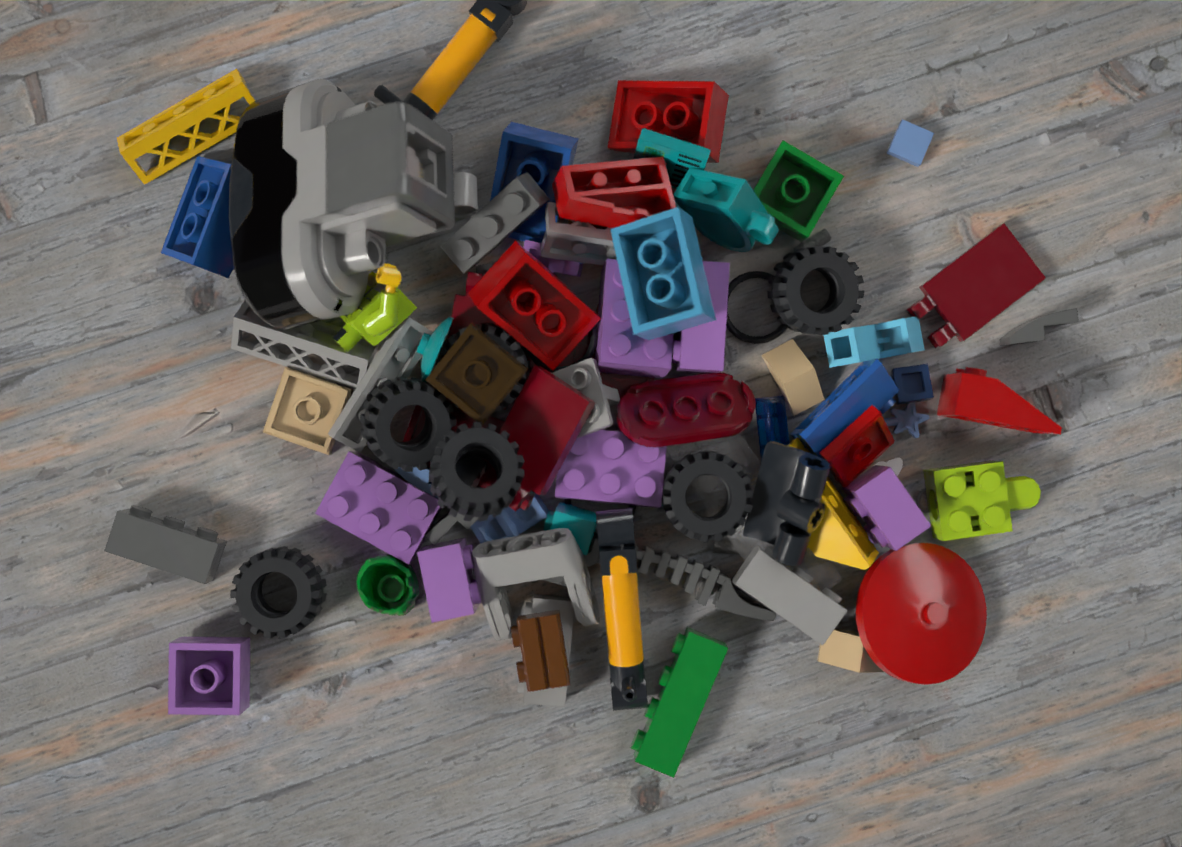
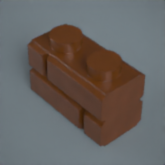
(542, 651)

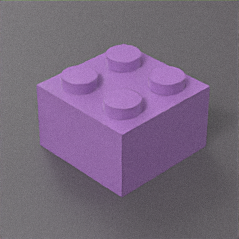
(885, 507)
(449, 579)
(209, 676)

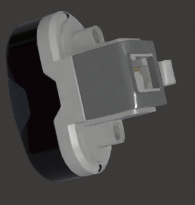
(325, 193)

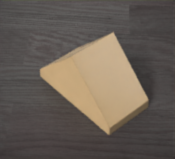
(794, 376)
(847, 652)

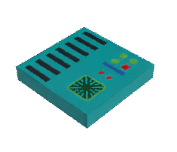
(677, 154)

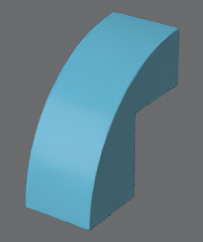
(873, 341)

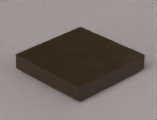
(476, 374)

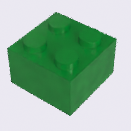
(796, 190)

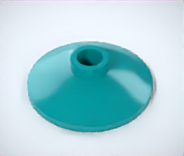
(431, 345)

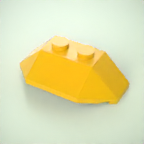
(840, 532)

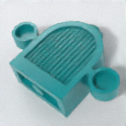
(725, 210)

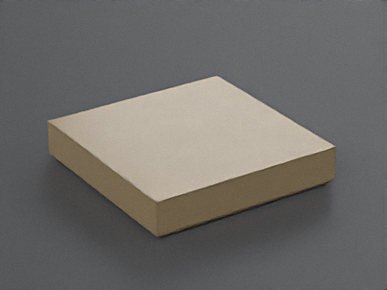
(306, 410)

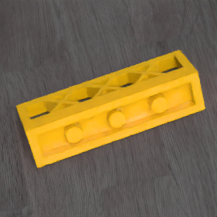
(177, 121)

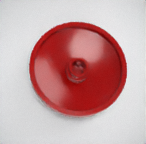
(921, 613)

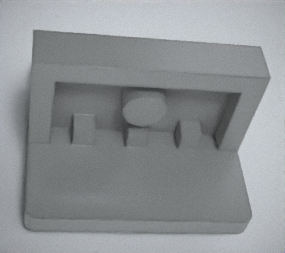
(586, 379)

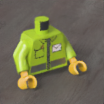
(379, 312)

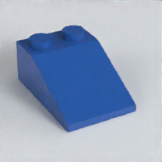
(540, 155)

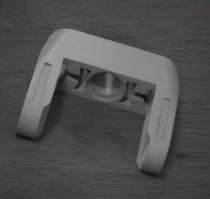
(531, 559)

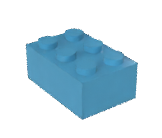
(663, 274)

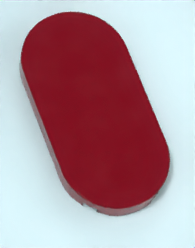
(685, 409)

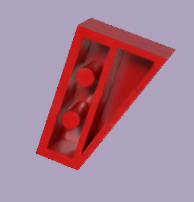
(613, 191)

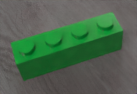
(679, 702)

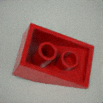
(674, 108)
(533, 306)
(988, 401)

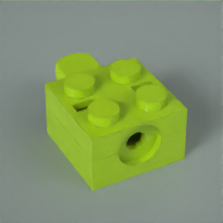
(975, 502)

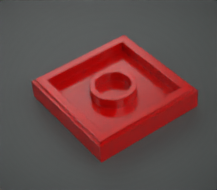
(858, 446)

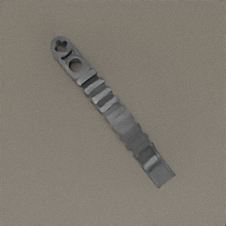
(724, 599)

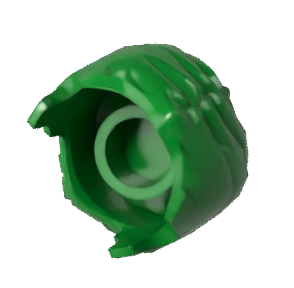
(388, 585)

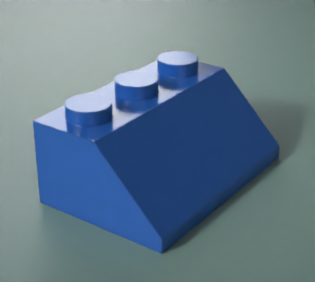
(202, 220)
(864, 387)

